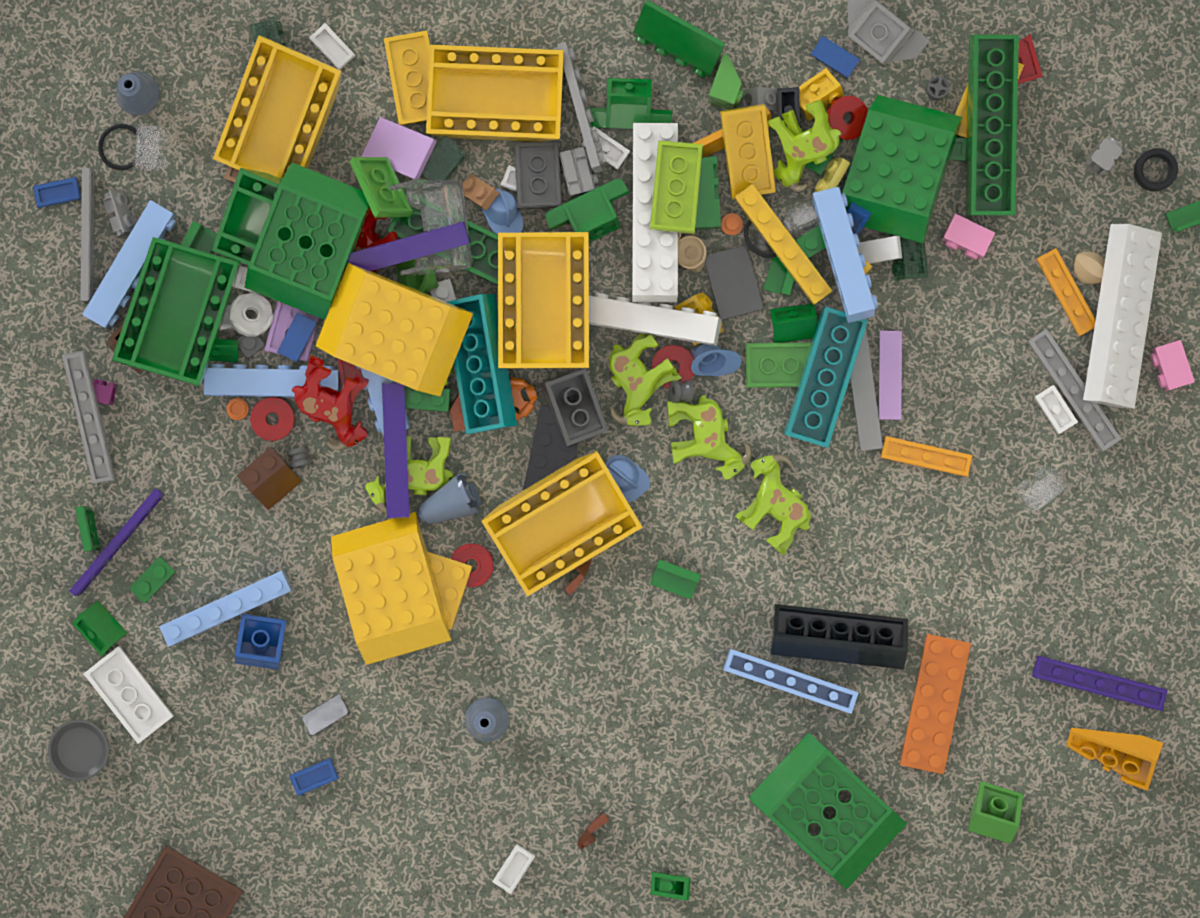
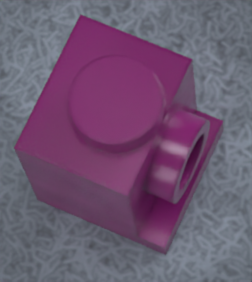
(104, 393)

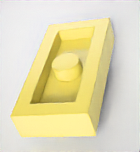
(833, 175)

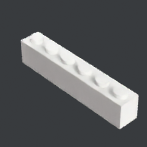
(654, 320)

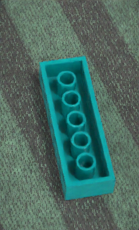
(825, 377)
(482, 385)

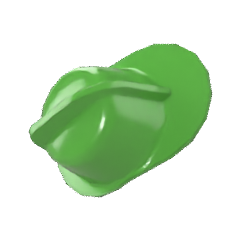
(421, 283)

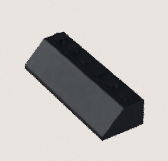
(839, 636)

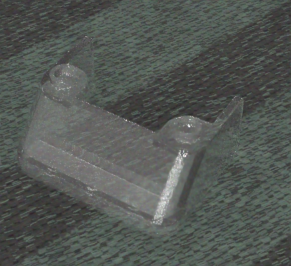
(440, 205)

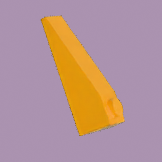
(1127, 754)

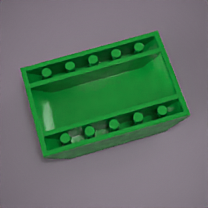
(901, 166)
(247, 214)
(176, 312)

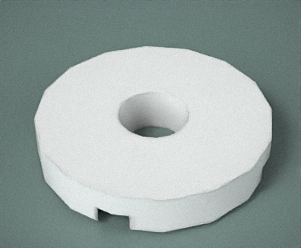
(247, 326)

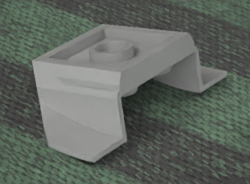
(883, 32)

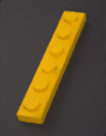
(783, 244)

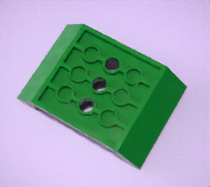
(313, 208)
(801, 790)

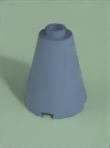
(137, 93)
(451, 501)
(491, 710)

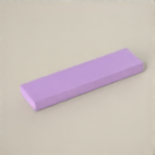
(890, 375)

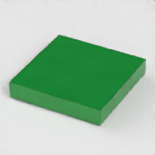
(87, 528)

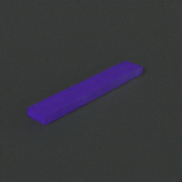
(410, 247)
(395, 450)
(117, 542)
(1099, 683)

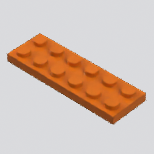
(935, 704)

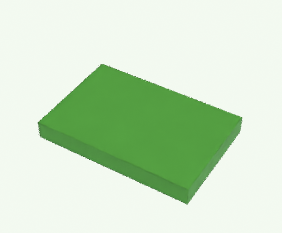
(375, 179)
(775, 364)

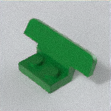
(628, 104)
(590, 211)

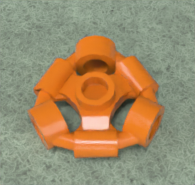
(524, 407)

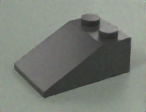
(574, 406)

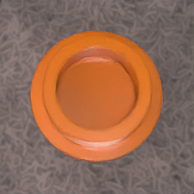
(731, 224)
(237, 409)

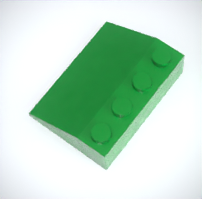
(678, 40)

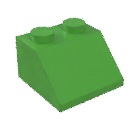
(726, 86)
(996, 812)

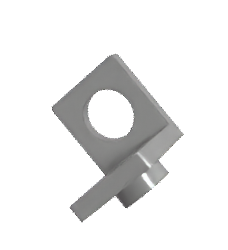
(761, 95)

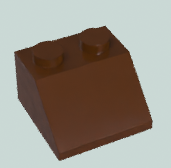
(269, 478)

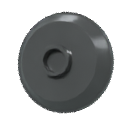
(78, 750)

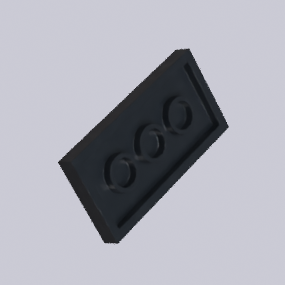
(547, 450)

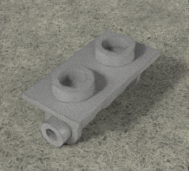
(116, 202)

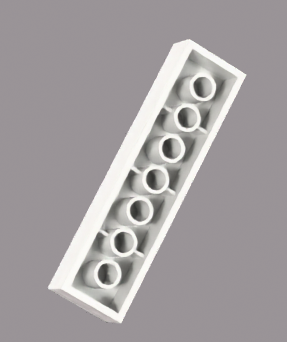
(653, 251)
(1122, 316)

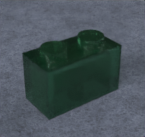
(443, 160)

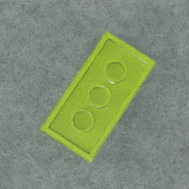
(676, 187)

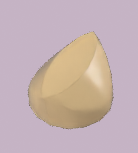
(691, 253)
(1089, 267)

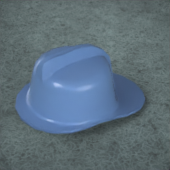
(504, 215)
(714, 361)
(628, 476)

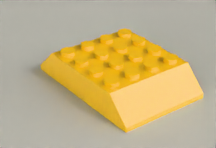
(494, 93)
(278, 110)
(543, 300)
(393, 330)
(561, 522)
(389, 589)

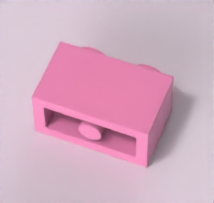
(968, 237)
(1172, 365)

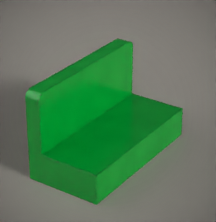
(1184, 217)
(199, 238)
(778, 278)
(793, 323)
(675, 579)
(99, 628)

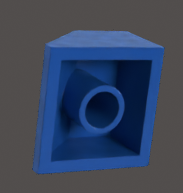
(260, 641)

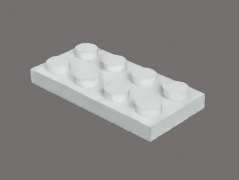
(128, 694)

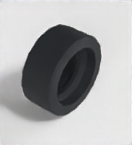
(1167, 157)

